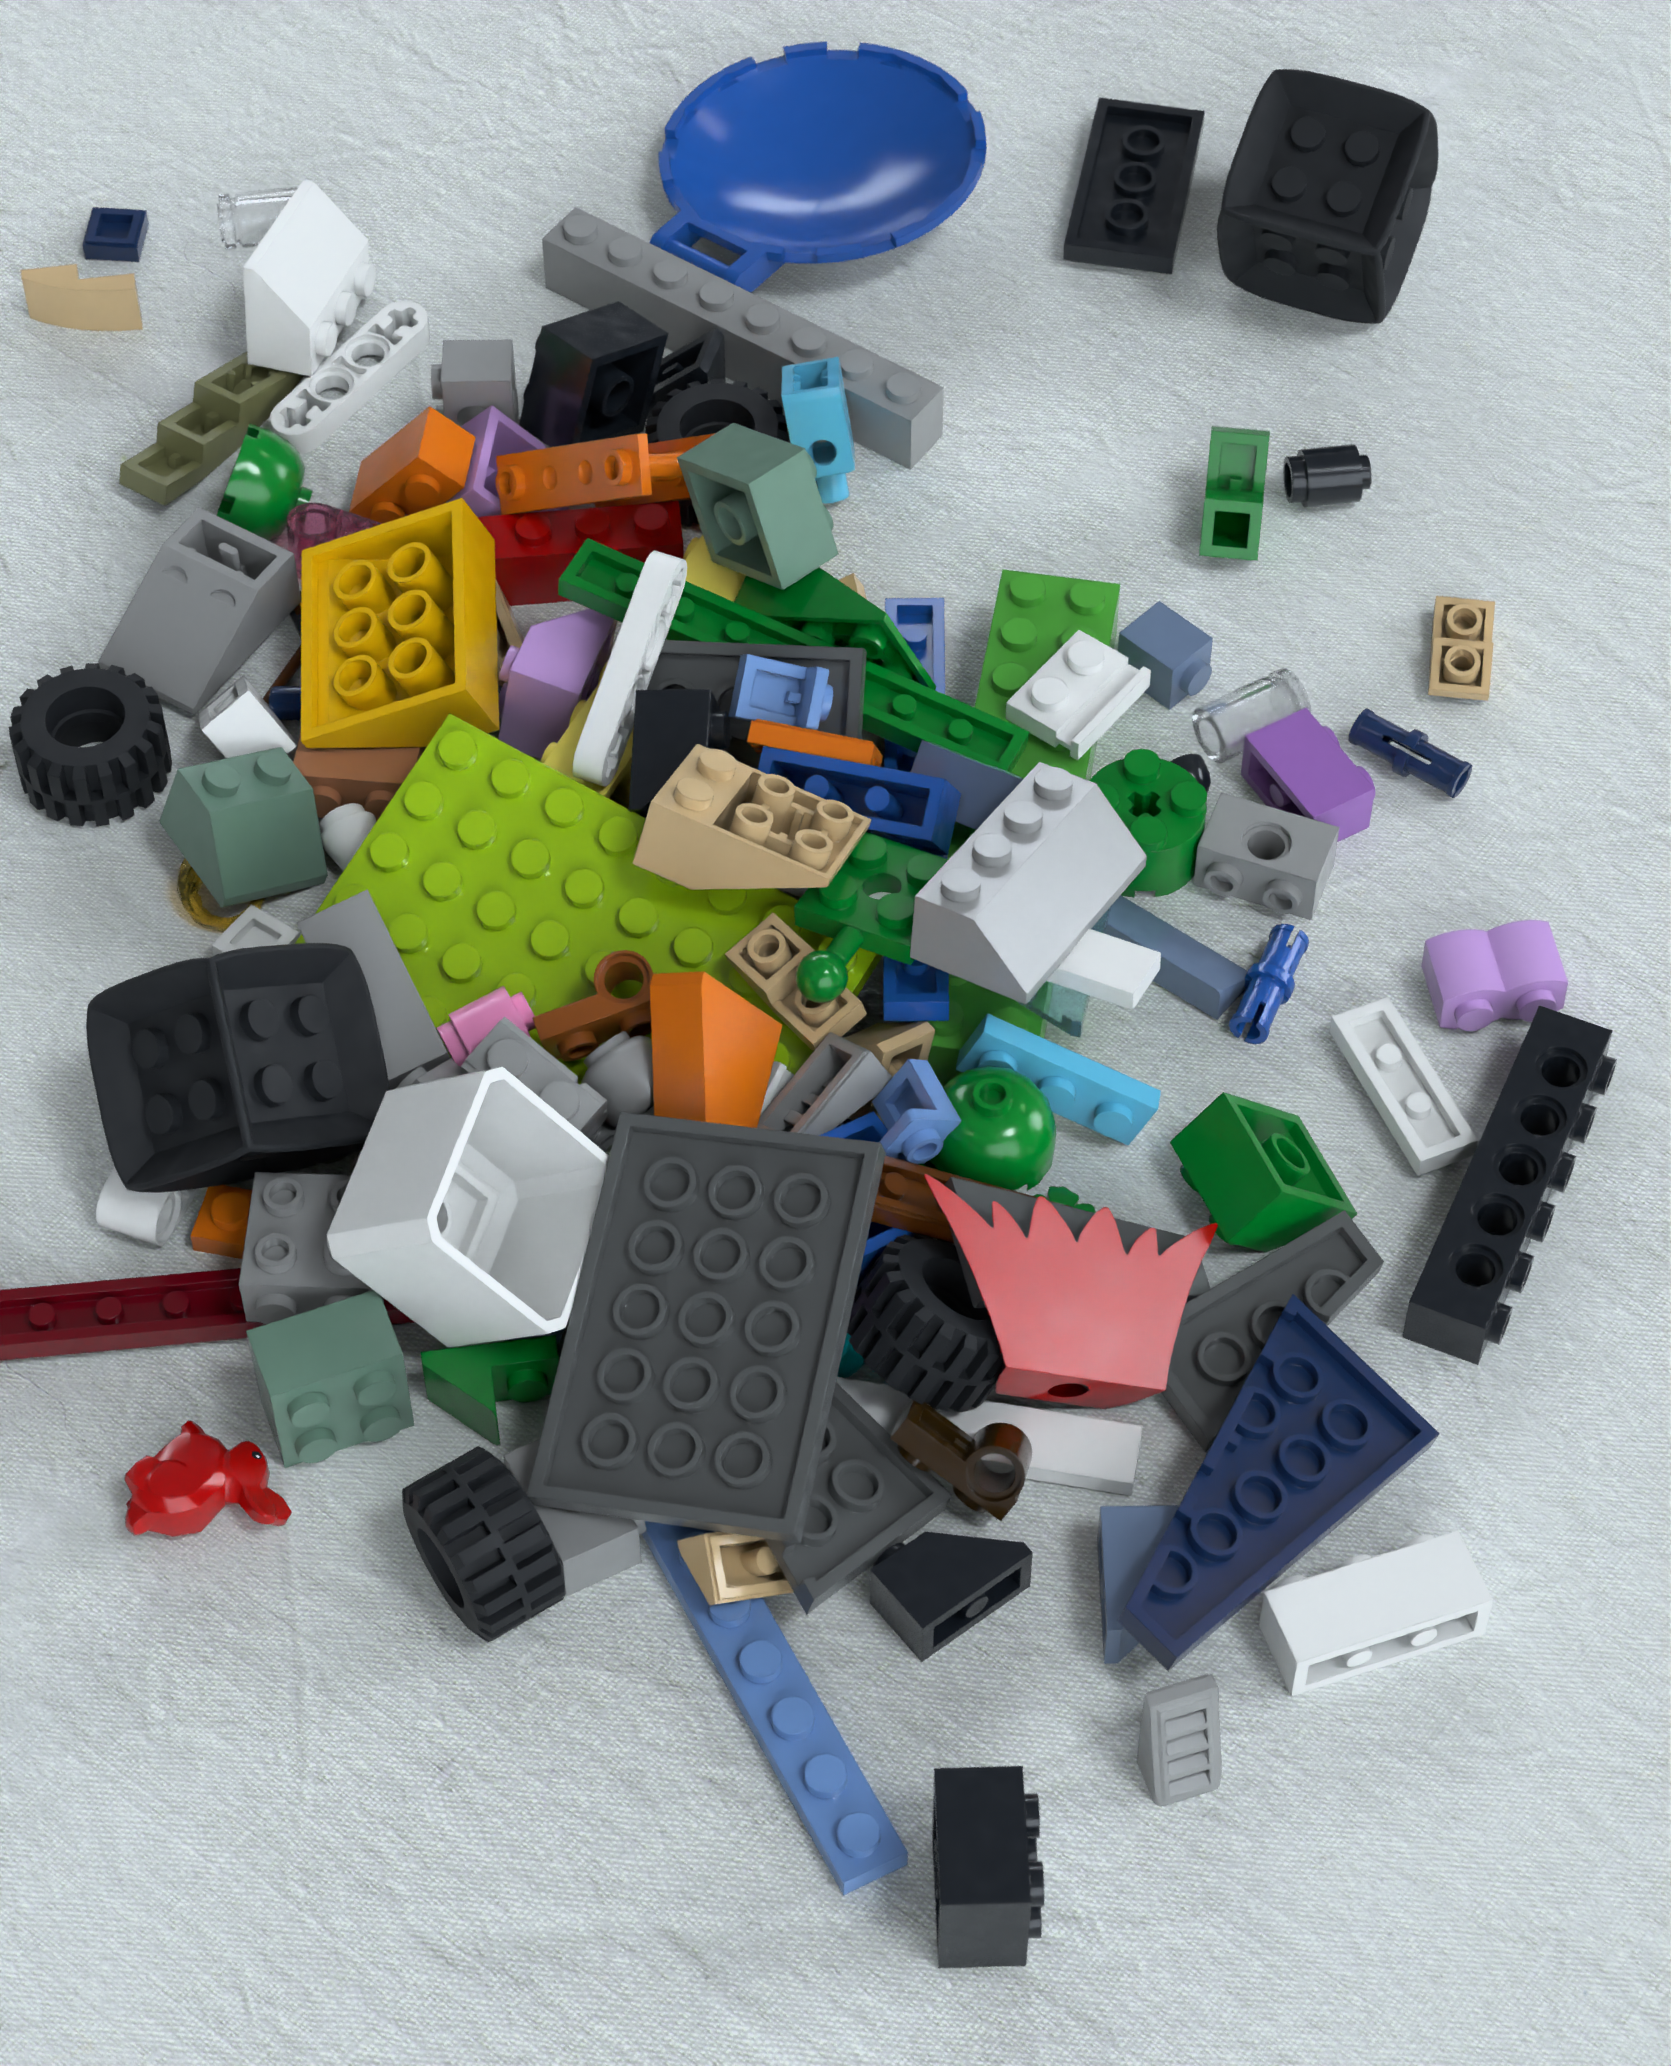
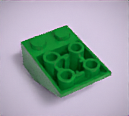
(837, 616)

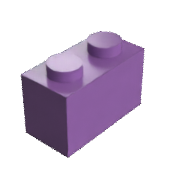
(1305, 772)

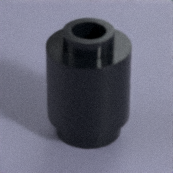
(1326, 475)

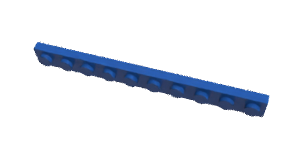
(917, 989)

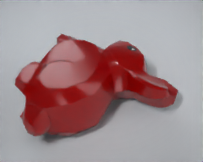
(195, 1480)

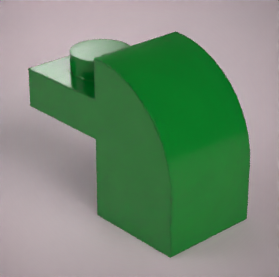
(1234, 493)

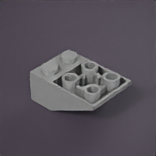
(203, 609)

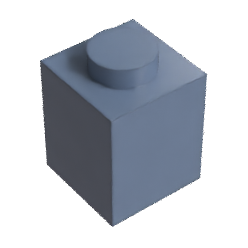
(1172, 651)

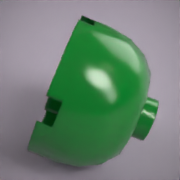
(264, 484)
(1003, 1129)

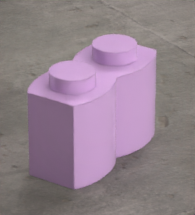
(1493, 974)

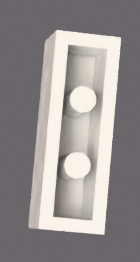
(1374, 1611)

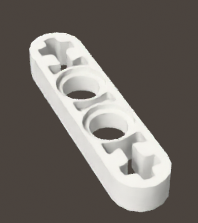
(359, 381)
(629, 668)

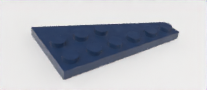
(1285, 1470)

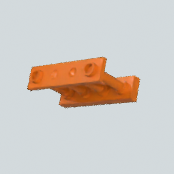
(597, 472)

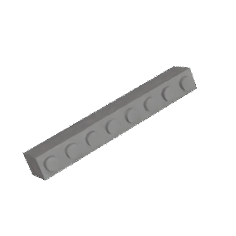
(601, 264)

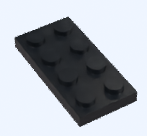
(1134, 186)

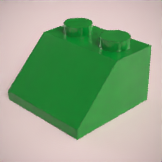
(1258, 1173)

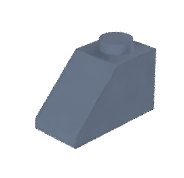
(1124, 1548)

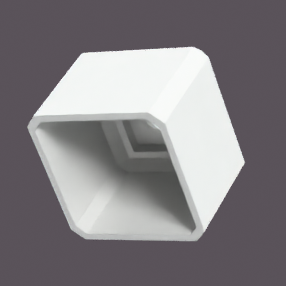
(471, 1208)

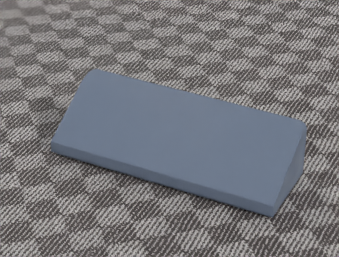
(1185, 964)

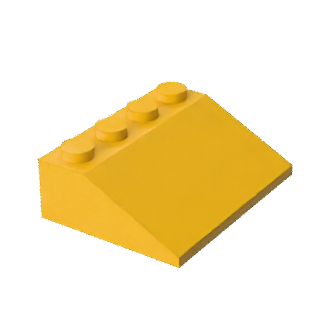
(399, 631)

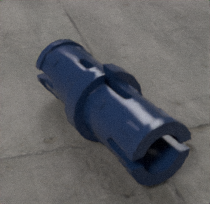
(1376, 735)

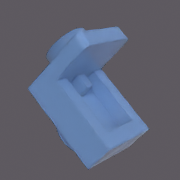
(781, 692)
(915, 1113)

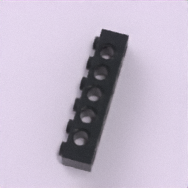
(1465, 1317)

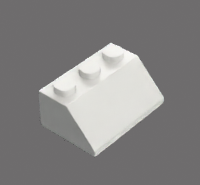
(304, 283)

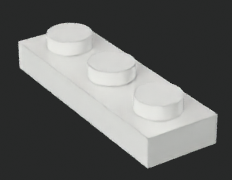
(1403, 1086)

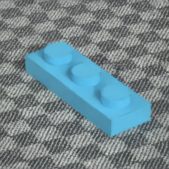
(1072, 1083)

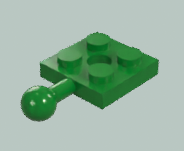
(857, 920)

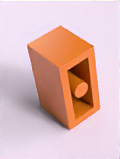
(413, 469)

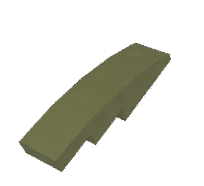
(206, 430)

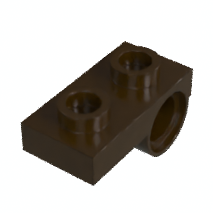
(938, 1444)

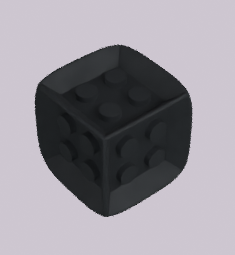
(1327, 195)
(236, 1066)

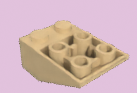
(743, 828)

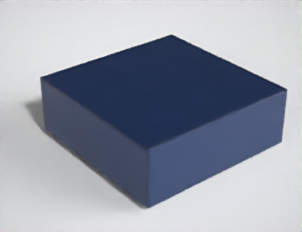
(115, 234)

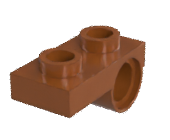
(581, 1026)

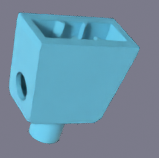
(819, 411)

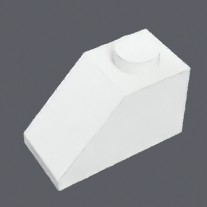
(243, 722)

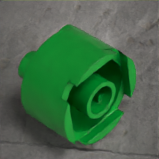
(1163, 813)

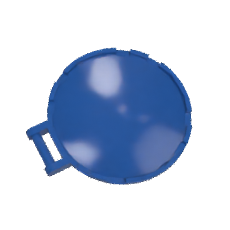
(816, 159)

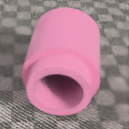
(475, 1020)

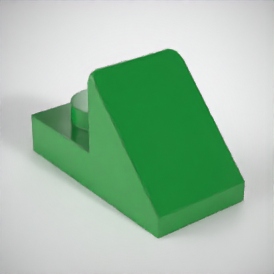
(475, 1377)

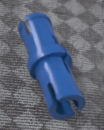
(1269, 984)

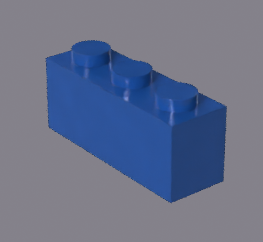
(902, 804)

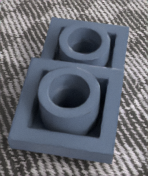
(980, 784)

